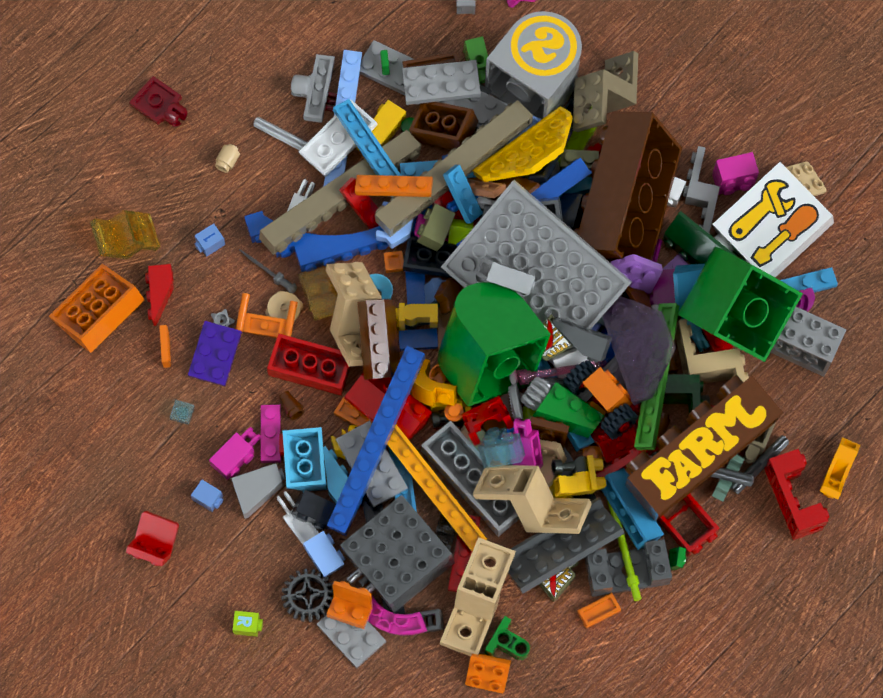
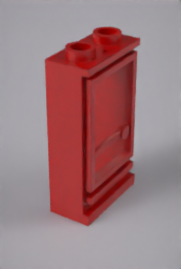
(696, 546)

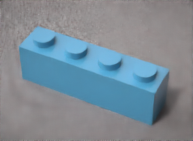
(630, 512)

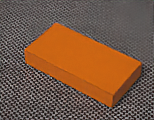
(165, 346)
(599, 610)

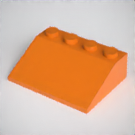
(97, 307)

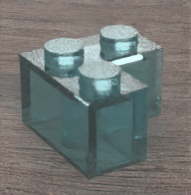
(501, 448)

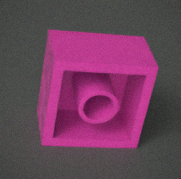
(735, 173)

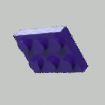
(214, 353)

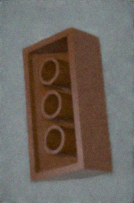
(378, 338)

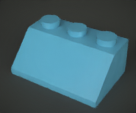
(304, 459)

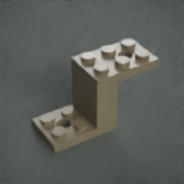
(605, 91)

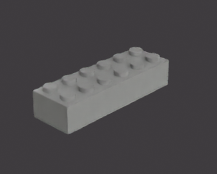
(462, 468)

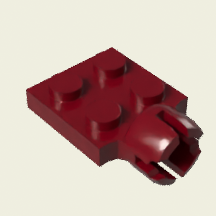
(159, 103)

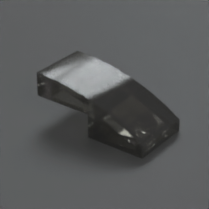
(445, 532)

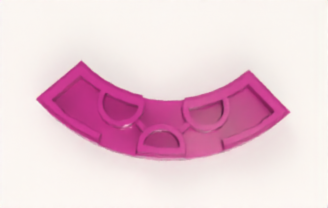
(396, 623)

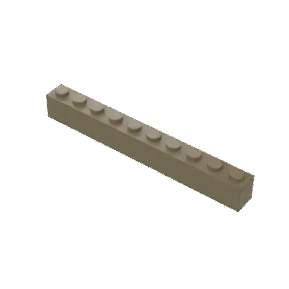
(469, 155)
(328, 199)

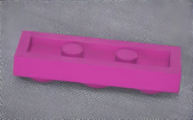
(270, 433)

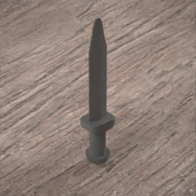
(278, 279)

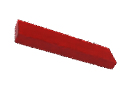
(461, 557)

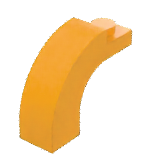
(430, 391)
(839, 468)

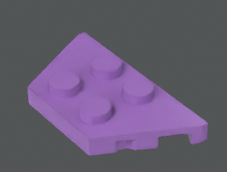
(640, 271)

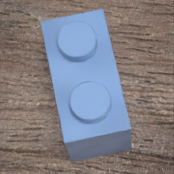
(323, 554)

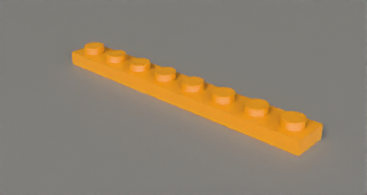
(434, 488)

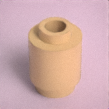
(227, 158)

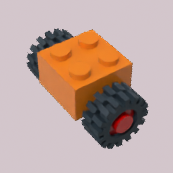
(607, 392)

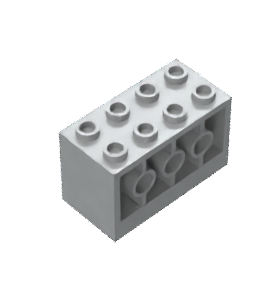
(809, 341)

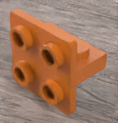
(488, 673)

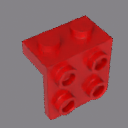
(153, 539)

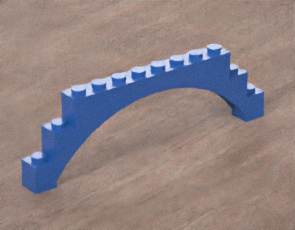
(320, 250)

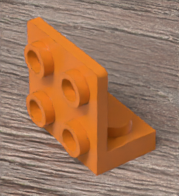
(350, 604)

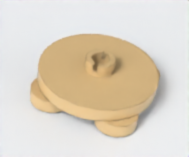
(279, 305)

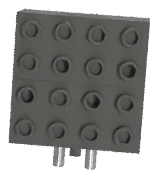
(396, 554)

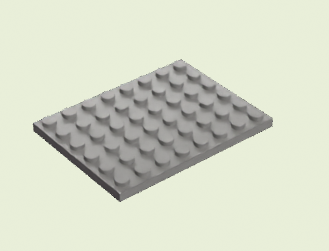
(527, 236)

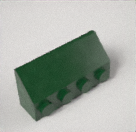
(690, 240)

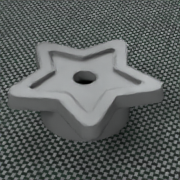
(222, 316)

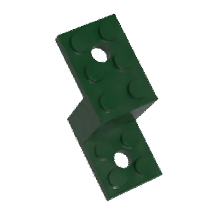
(684, 390)

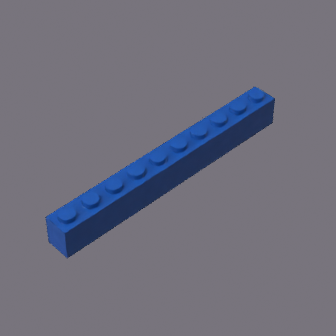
(376, 441)

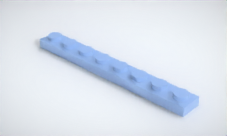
(346, 90)

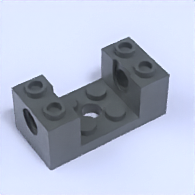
(649, 564)

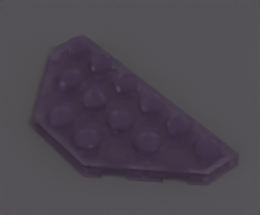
(640, 345)

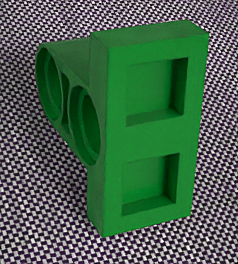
(509, 647)

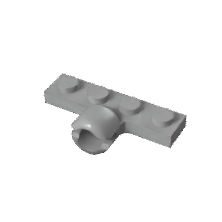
(314, 87)

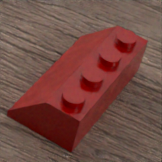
(367, 398)

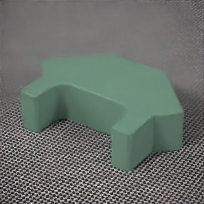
(723, 486)

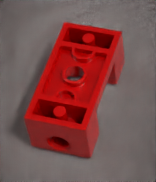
(779, 473)

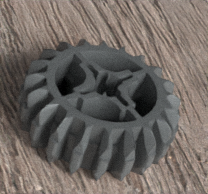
(306, 578)

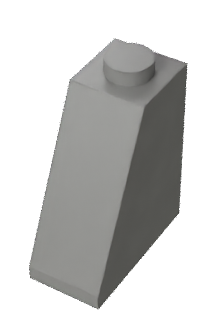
(506, 276)
(257, 487)

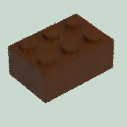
(443, 124)

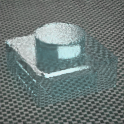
(182, 412)

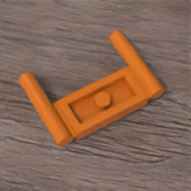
(262, 324)

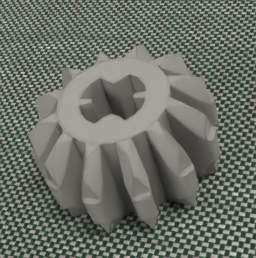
(536, 393)

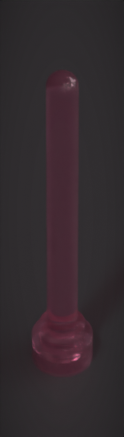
(525, 376)

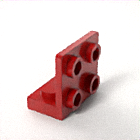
(614, 448)

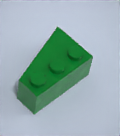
(565, 407)

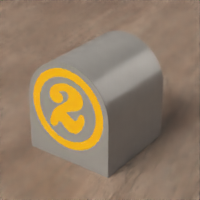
(536, 63)

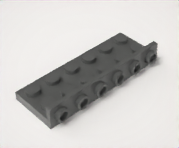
(550, 553)

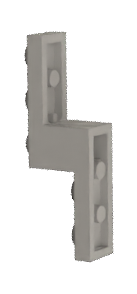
(701, 193)

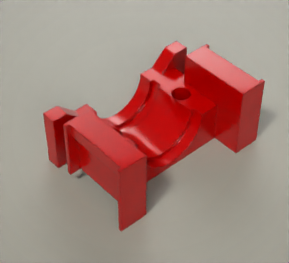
(489, 410)

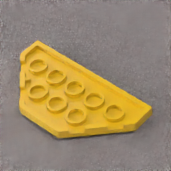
(529, 150)

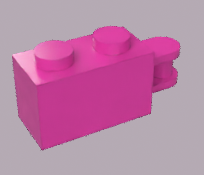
(531, 443)
(234, 453)

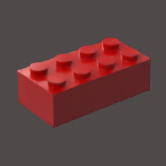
(308, 364)

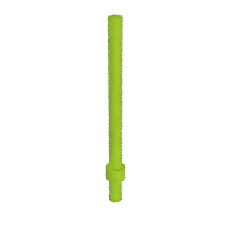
(632, 579)

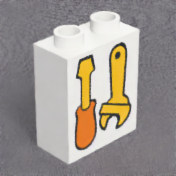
(773, 222)

